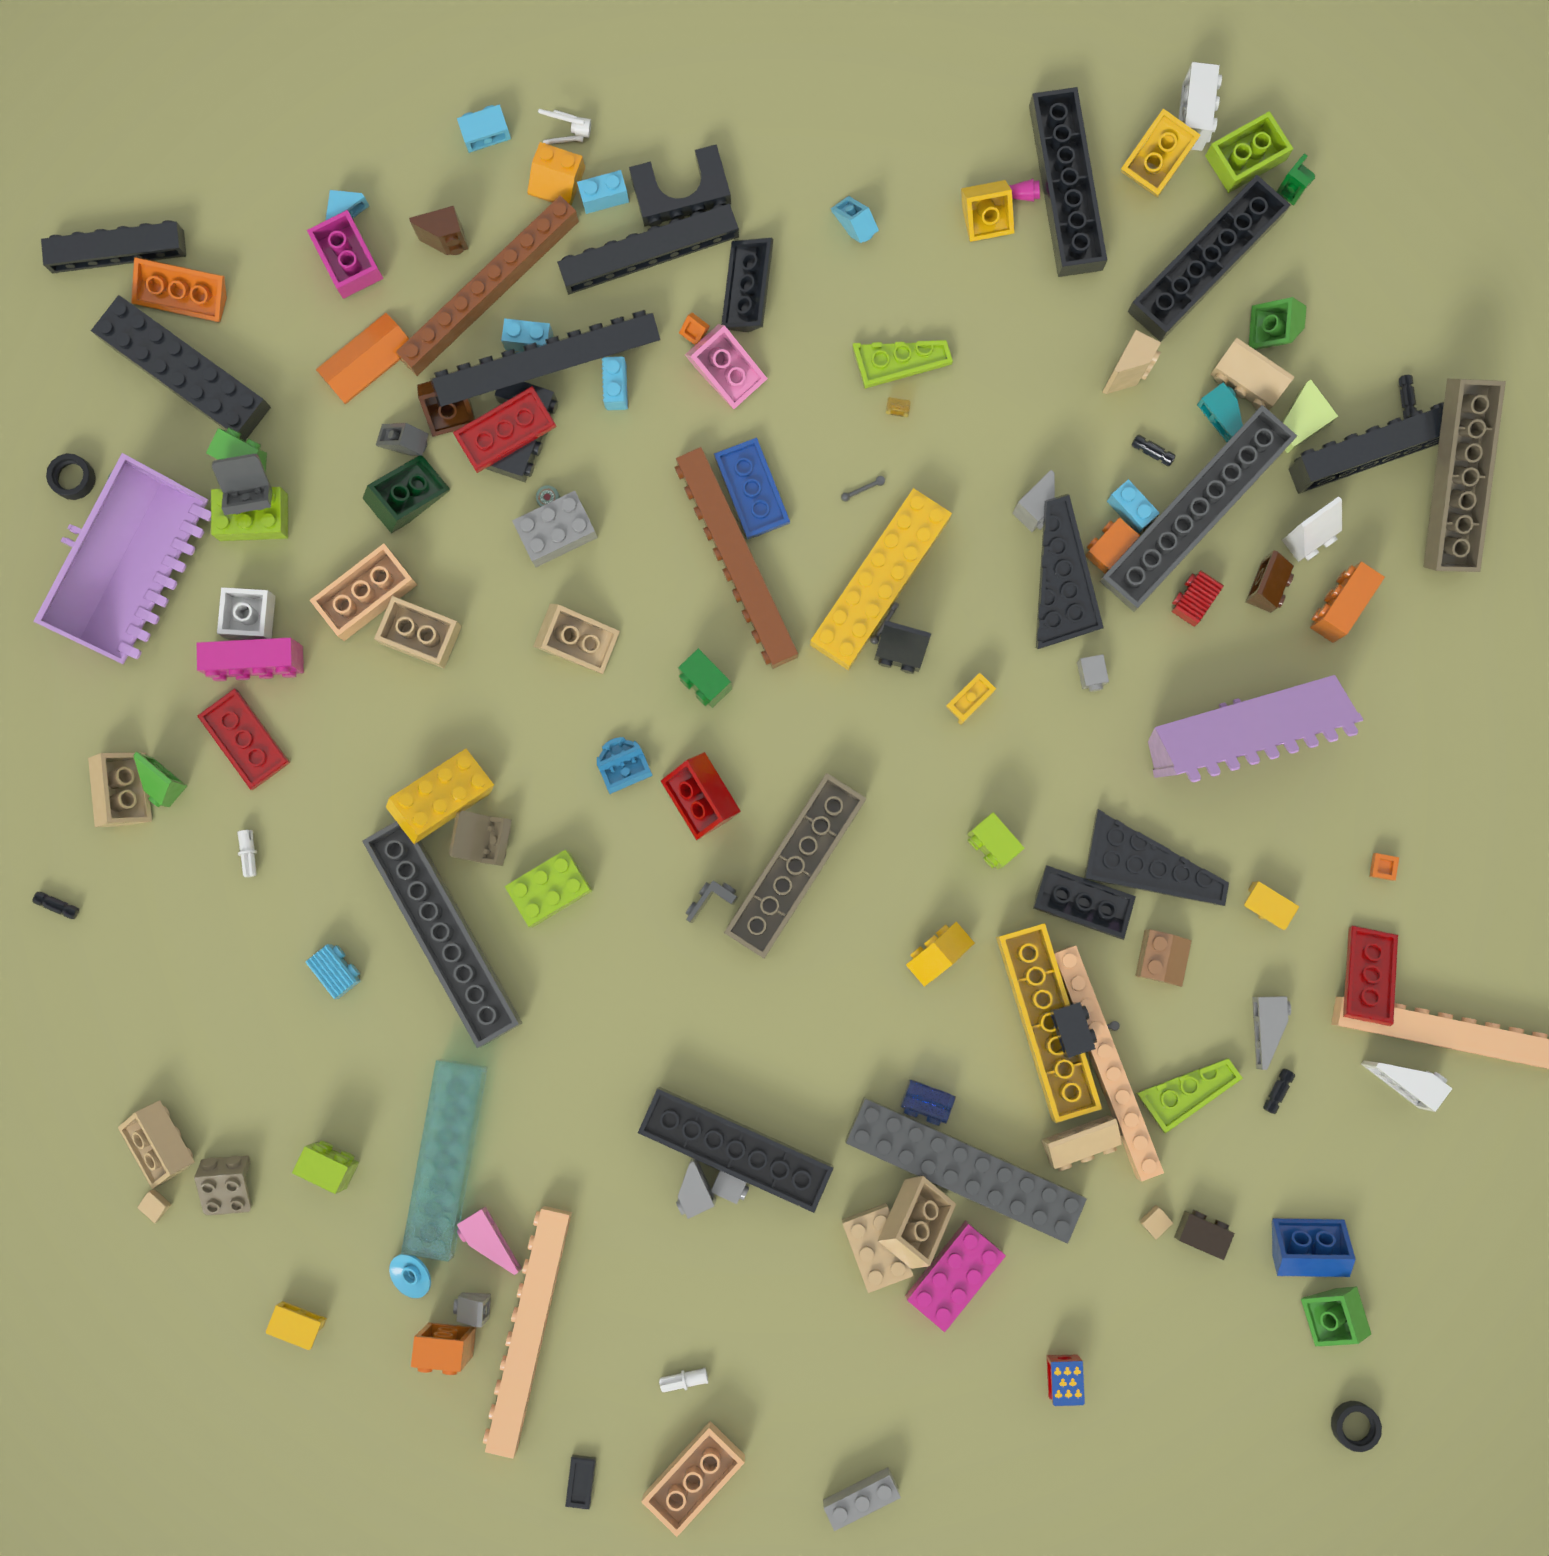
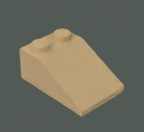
(576, 638)

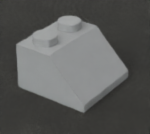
(1031, 507)
(695, 1192)

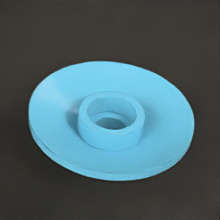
(410, 1276)

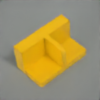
(971, 698)
(1270, 905)
(295, 1325)

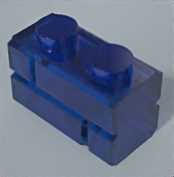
(928, 1102)

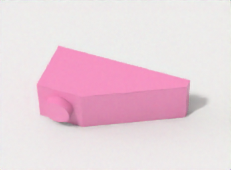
(485, 1237)

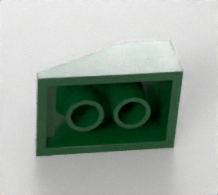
(405, 493)

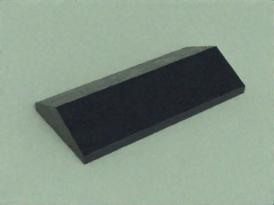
(747, 284)
(1084, 902)

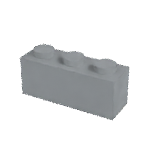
(861, 1499)

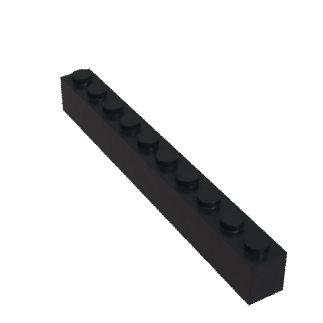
(544, 359)

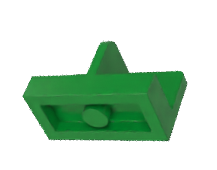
(1296, 181)

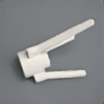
(579, 126)

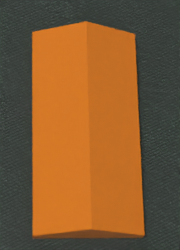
(178, 289)
(363, 358)

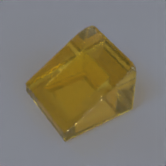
(898, 407)

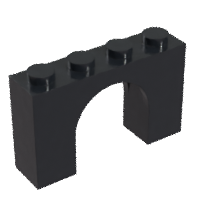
(658, 207)
(520, 463)

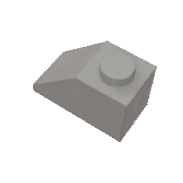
(472, 1308)

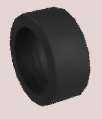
(55, 468)
(1369, 1440)

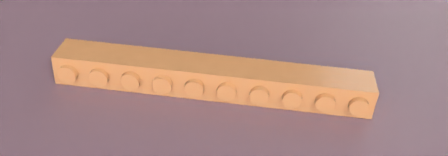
(1455, 1034)
(1110, 1069)
(528, 1332)

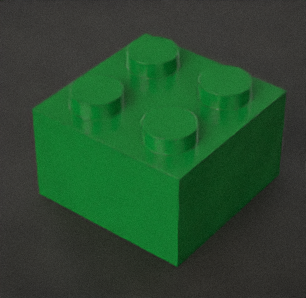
(704, 678)

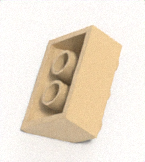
(1134, 363)
(1251, 375)
(117, 791)
(1082, 1142)
(156, 1144)

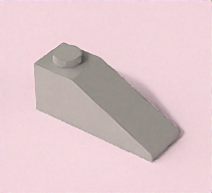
(1270, 1021)

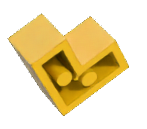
(939, 953)

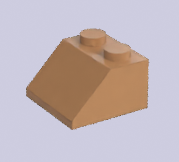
(1163, 957)

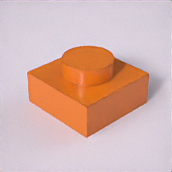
(694, 328)
(1384, 867)

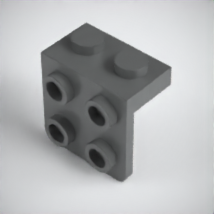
(242, 484)
(724, 891)

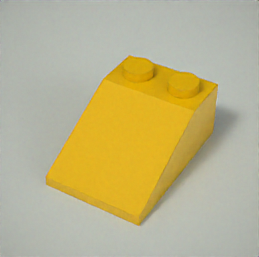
(1160, 153)

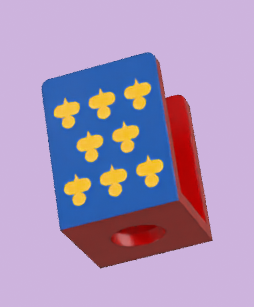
(1065, 1380)

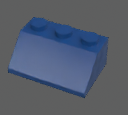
(1312, 1248)

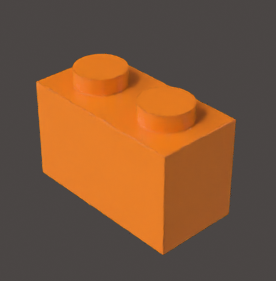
(1112, 545)

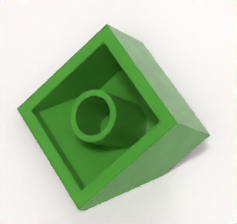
(229, 444)
(1336, 1317)

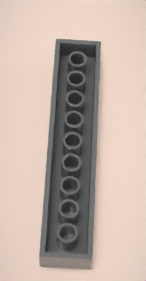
(1198, 508)
(443, 934)
(966, 1170)

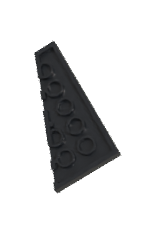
(1065, 589)
(1138, 862)

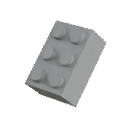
(555, 529)

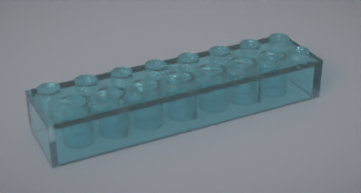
(444, 1160)

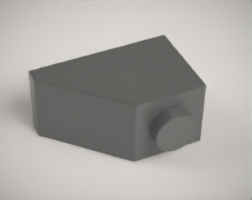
(402, 439)

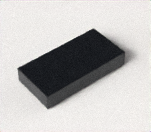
(580, 1482)

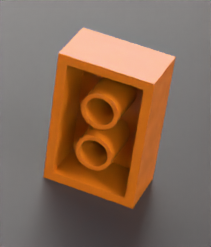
(1346, 601)
(443, 1348)

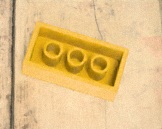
(439, 796)

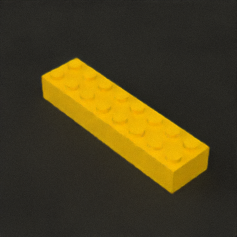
(880, 579)
(1037, 989)

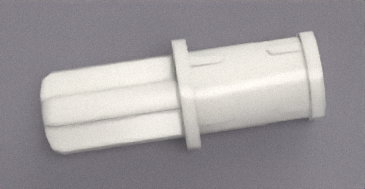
(247, 852)
(683, 1380)

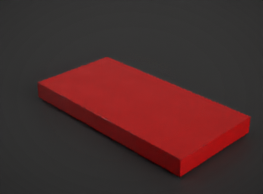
(504, 429)
(243, 739)
(1370, 976)

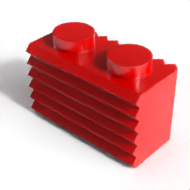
(1197, 597)

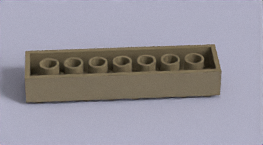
(1464, 474)
(795, 865)

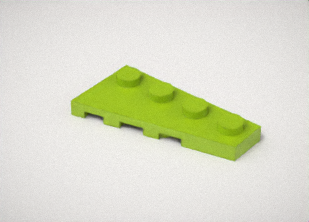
(894, 361)
(1184, 1095)

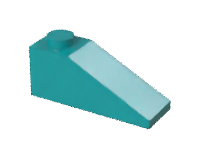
(1222, 410)

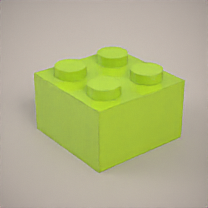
(994, 841)
(326, 1167)

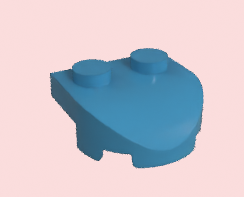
(622, 764)

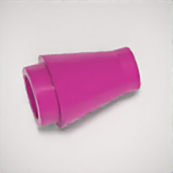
(1026, 190)

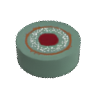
(546, 495)

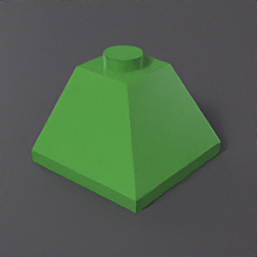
(1276, 323)
(158, 781)

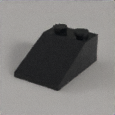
(902, 647)

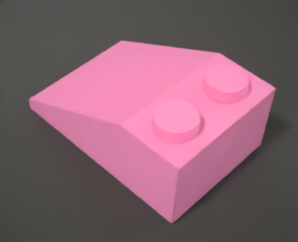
(726, 366)

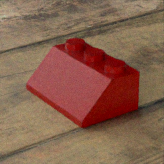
(700, 795)

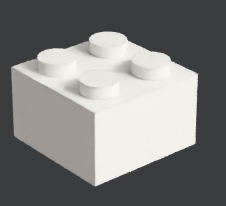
(246, 614)

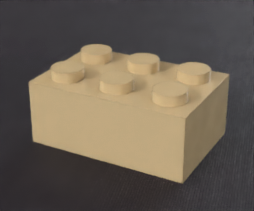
(418, 632)
(917, 1222)
(875, 1262)

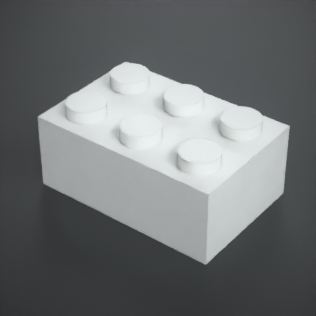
(1200, 101)

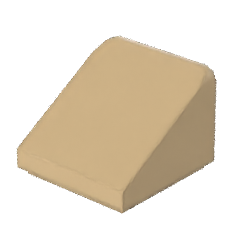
(154, 1205)
(1156, 1222)

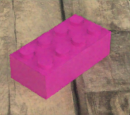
(250, 658)
(955, 1276)

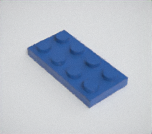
(752, 488)

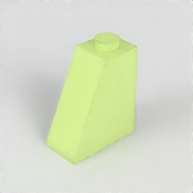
(1308, 414)

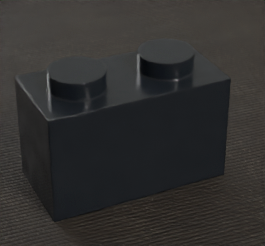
(1073, 1029)

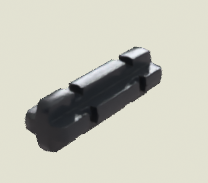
(1407, 395)
(1153, 450)
(55, 905)
(1279, 1091)

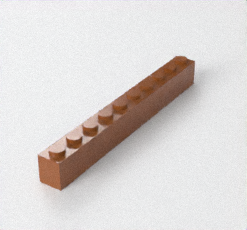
(488, 286)
(736, 557)

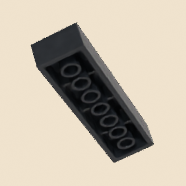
(1067, 182)
(1208, 258)
(180, 368)
(1367, 450)
(736, 1149)

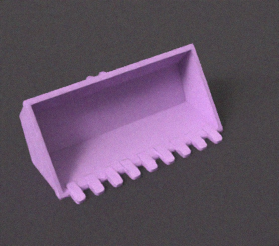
(123, 560)
(1252, 727)

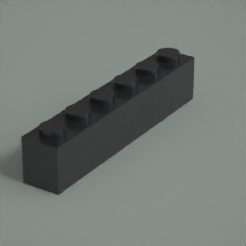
(113, 246)

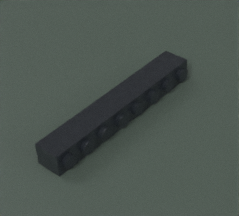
(648, 248)

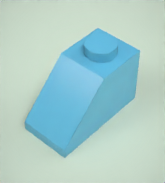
(855, 219)

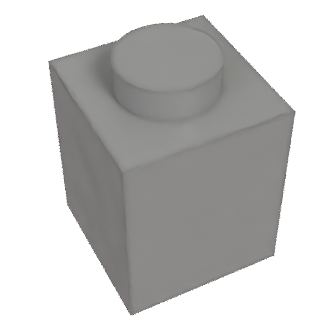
(1093, 673)
(729, 1187)

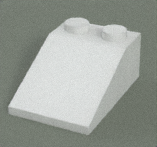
(1316, 531)
(1419, 1087)

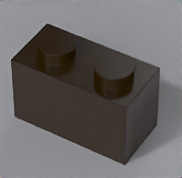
(1204, 1235)

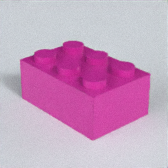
(345, 254)

